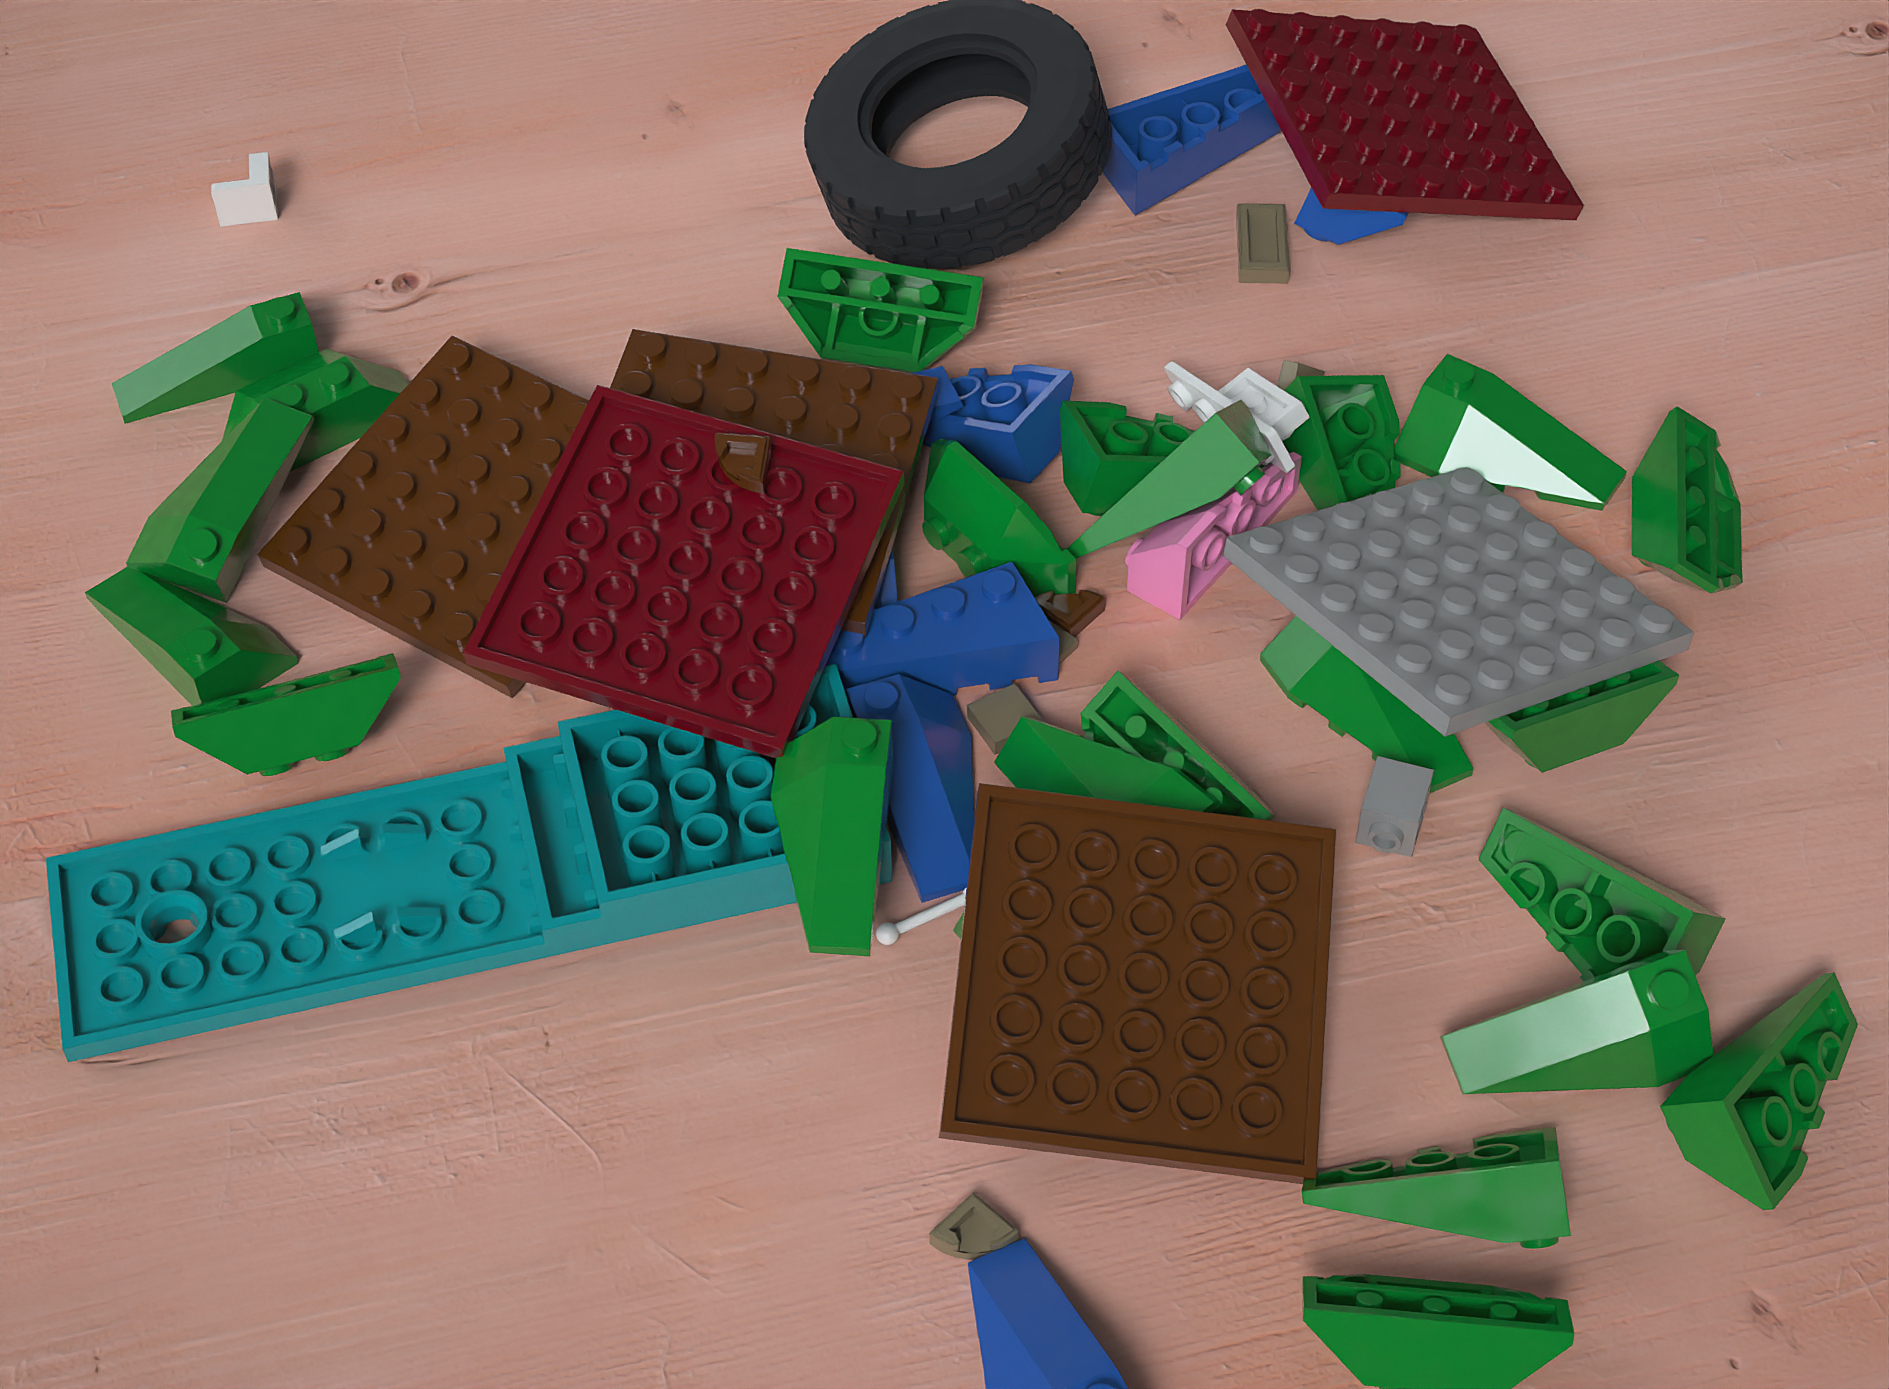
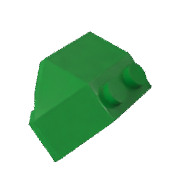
(878, 310)
(333, 387)
(1687, 507)
(988, 524)
(1586, 718)
(291, 719)
(1133, 721)
(1434, 1330)

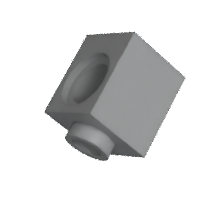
(1394, 806)

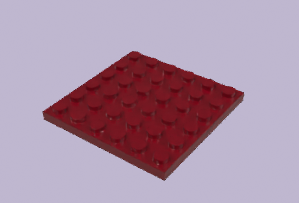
(1401, 117)
(675, 586)

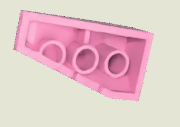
(1186, 552)

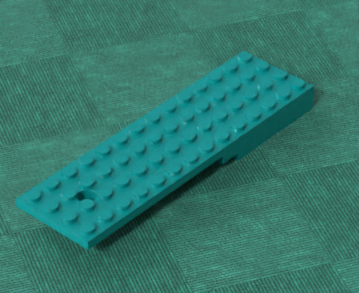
(420, 880)

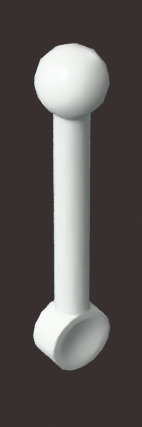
(888, 933)

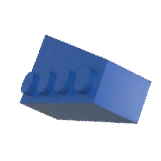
(1184, 135)
(955, 637)

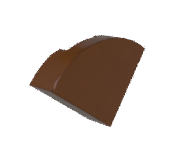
(744, 459)
(1071, 611)

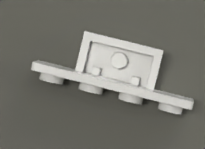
(1271, 407)

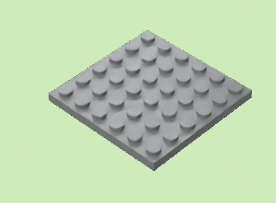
(1457, 598)

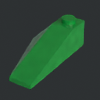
(220, 359)
(1488, 426)
(1347, 437)
(1110, 451)
(189, 639)
(1356, 704)
(1067, 763)
(832, 825)
(1591, 904)

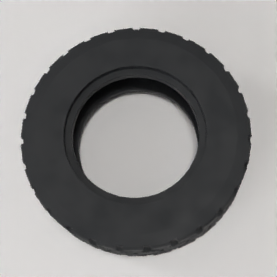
(976, 206)

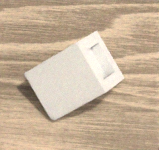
(248, 199)

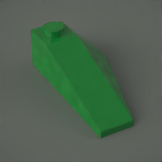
(1205, 467)
(217, 513)
(1605, 1033)
(1760, 1094)
(1496, 1192)

